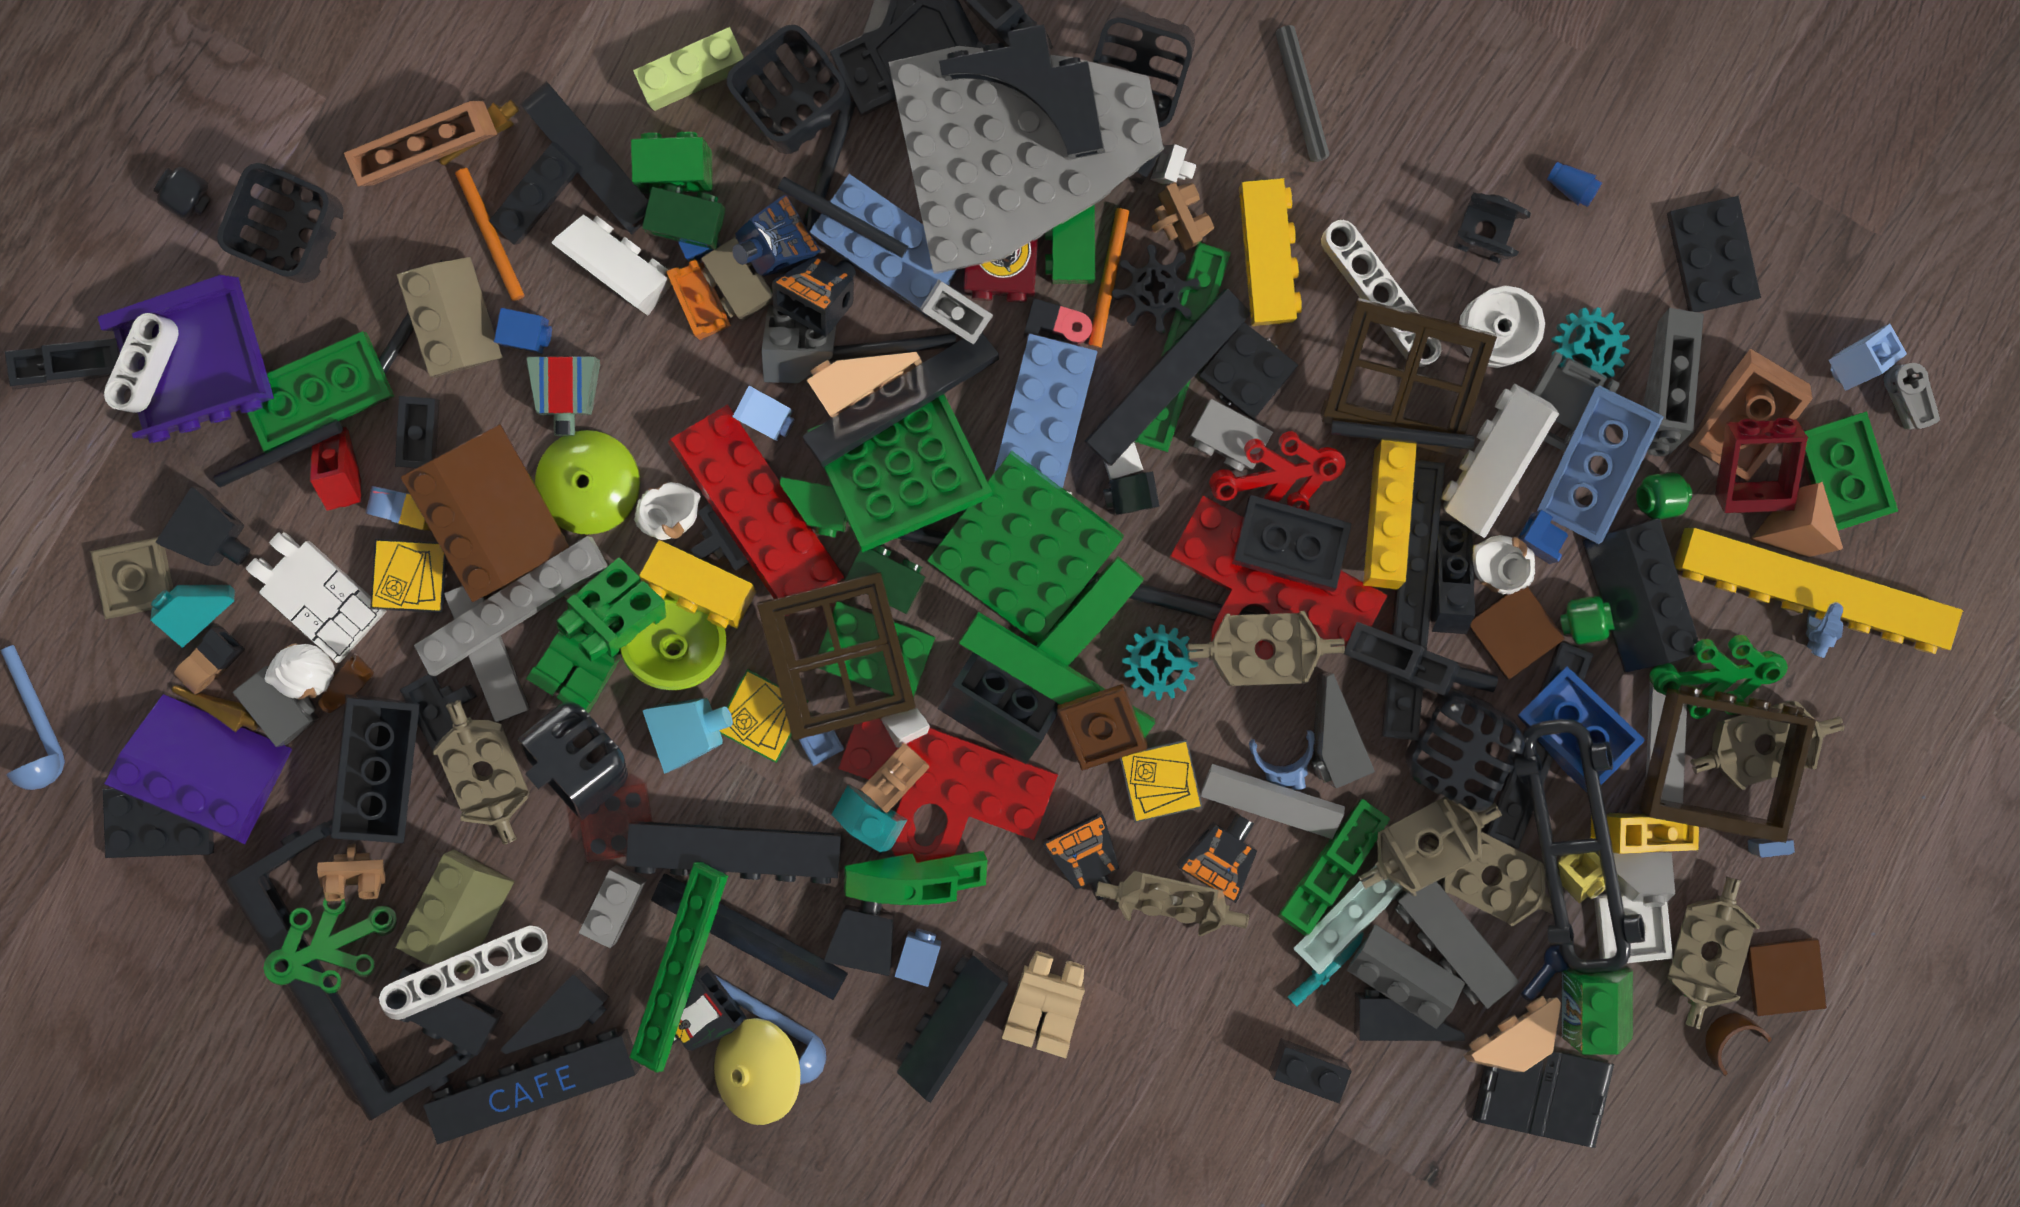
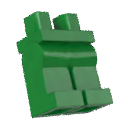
(611, 611)
(560, 662)

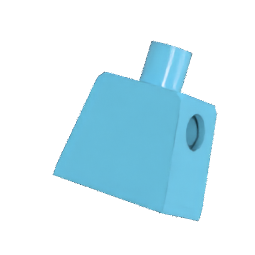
(685, 730)

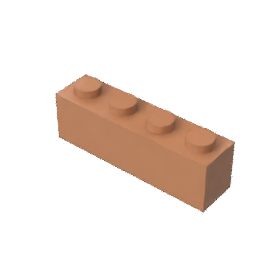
(420, 143)

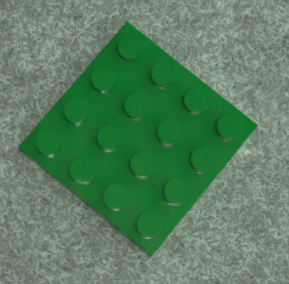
(908, 476)
(1026, 547)

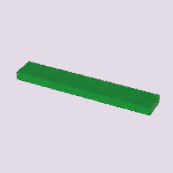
(1209, 268)
(1033, 665)
(678, 966)

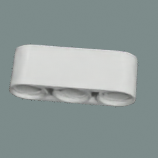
(126, 371)

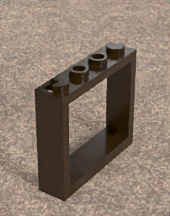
(1788, 780)

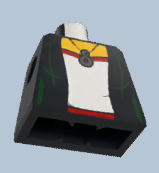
(708, 1012)

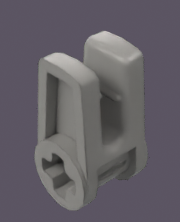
(1914, 399)

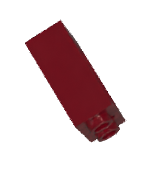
(1764, 495)

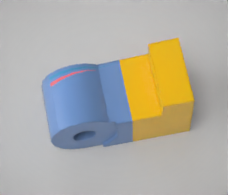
(395, 506)

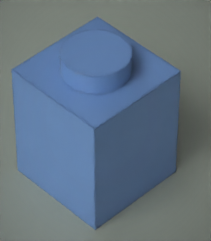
(918, 957)

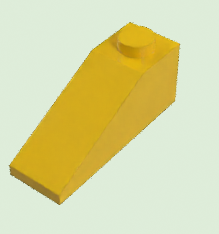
(1644, 834)

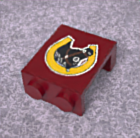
(1005, 277)

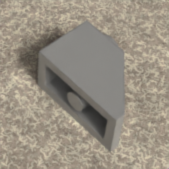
(956, 311)
(1646, 877)

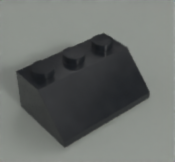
(999, 708)

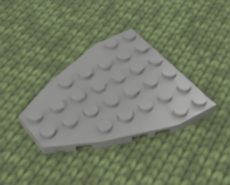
(996, 165)

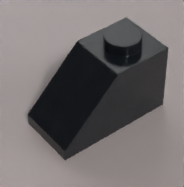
(1131, 494)

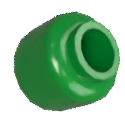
(1663, 495)
(1587, 620)

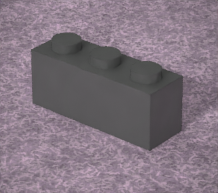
(1406, 976)

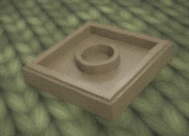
(131, 576)

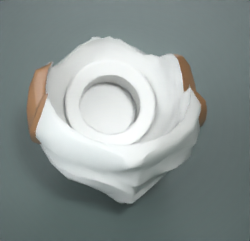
(667, 510)
(1504, 564)
(300, 671)

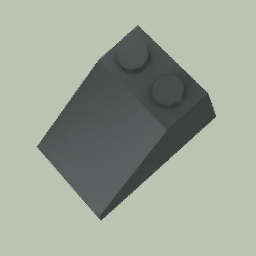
(1337, 742)

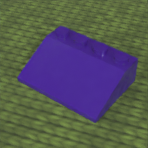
(199, 768)

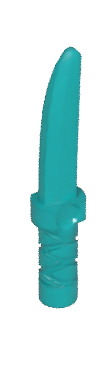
(1316, 979)

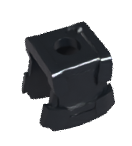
(1497, 212)

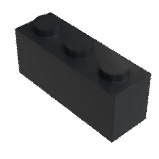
(459, 1020)

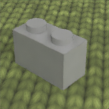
(1227, 433)
(613, 906)

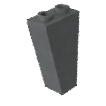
(1674, 378)

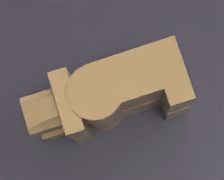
(1047, 993)

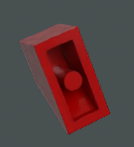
(336, 472)

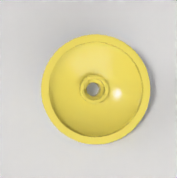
(757, 1072)

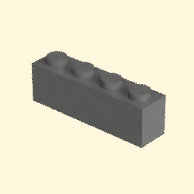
(1458, 942)

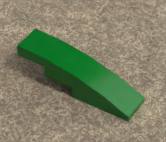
(1091, 611)
(1333, 867)

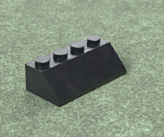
(1644, 595)
(374, 769)
(952, 1024)

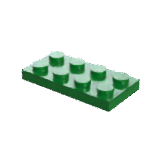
(320, 390)

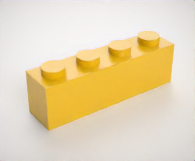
(1268, 252)
(1389, 514)

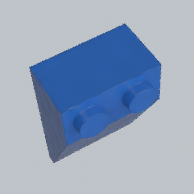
(1573, 699)

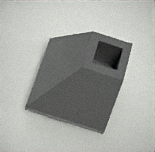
(792, 348)

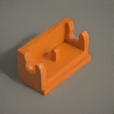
(698, 300)

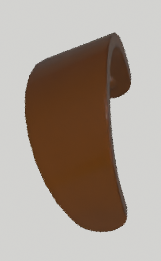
(348, 680)
(1722, 1030)

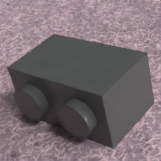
(275, 713)

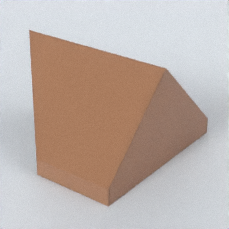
(1806, 530)

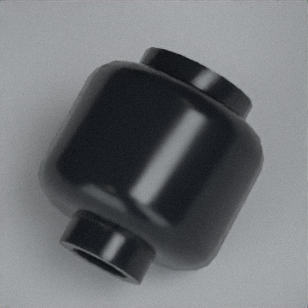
(182, 192)

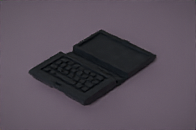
(1553, 1099)

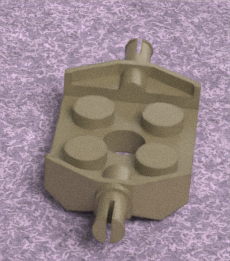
(1291, 636)
(1736, 753)
(482, 798)
(1413, 869)
(1515, 892)
(1173, 899)
(1715, 979)

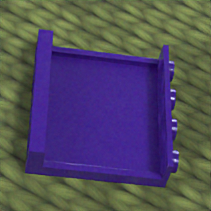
(213, 362)

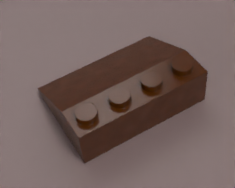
(485, 512)

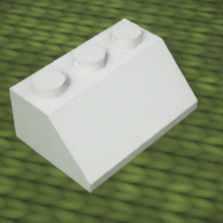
(614, 262)

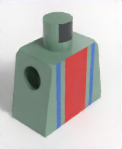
(563, 388)

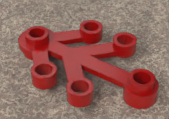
(1283, 472)

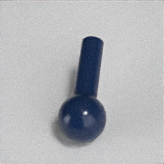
(1553, 964)

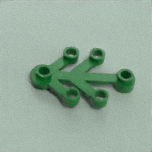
(1764, 669)
(325, 947)

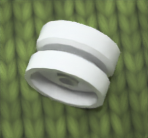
(1518, 313)

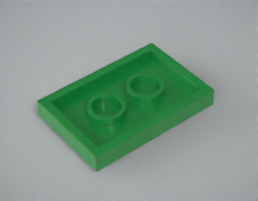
(1851, 470)
(859, 626)

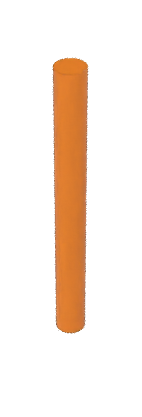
(489, 234)
(1108, 277)

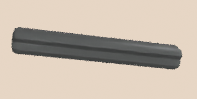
(1302, 93)

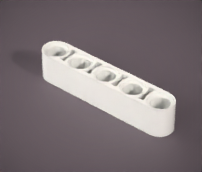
(1376, 276)
(452, 986)

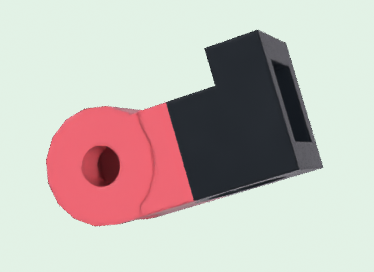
(1070, 324)

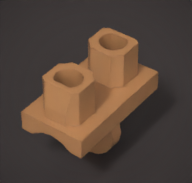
(1176, 218)
(895, 777)
(351, 870)

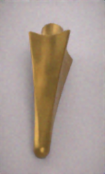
(501, 120)
(228, 712)

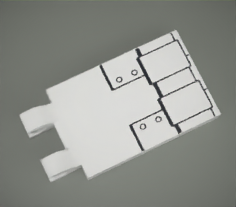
(316, 596)

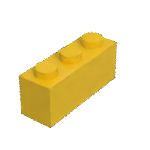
(698, 585)

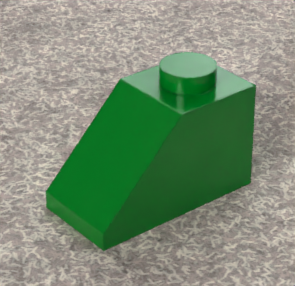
(816, 505)

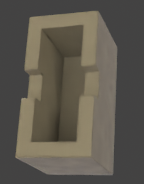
(743, 290)

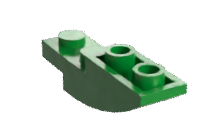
(905, 882)

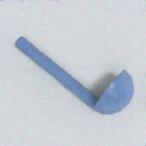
(46, 769)
(813, 1056)

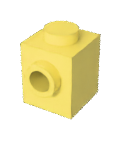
(1581, 875)

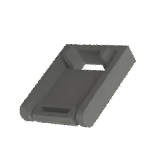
(1569, 393)

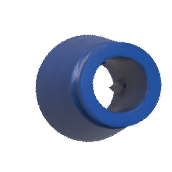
(1574, 183)

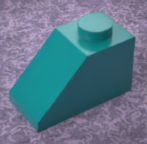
(189, 609)
(867, 821)

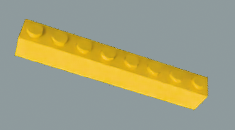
(1814, 588)

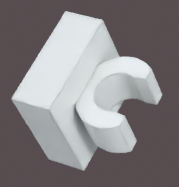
(1171, 165)

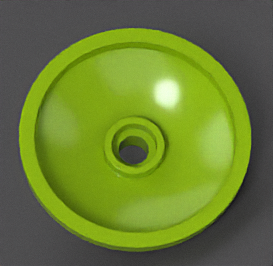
(611, 486)
(697, 640)

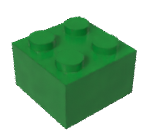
(672, 161)

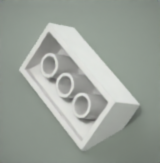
(1499, 458)

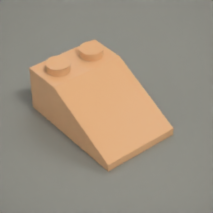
(852, 380)

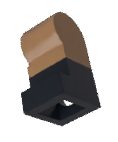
(209, 660)

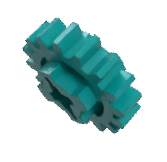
(1588, 331)
(1144, 661)

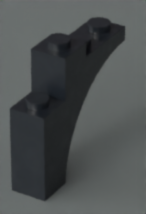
(1027, 67)

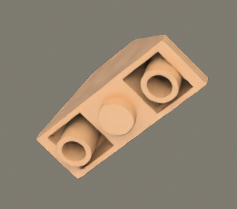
(1521, 1040)

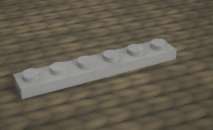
(511, 606)

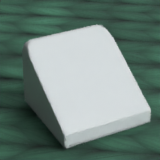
(1126, 464)
(905, 726)

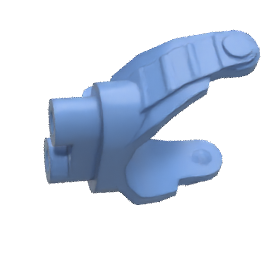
(1825, 632)
(1289, 775)

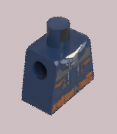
(775, 240)

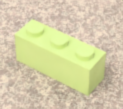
(689, 69)

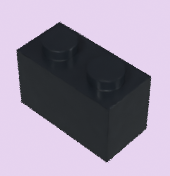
(416, 431)
(1310, 1071)

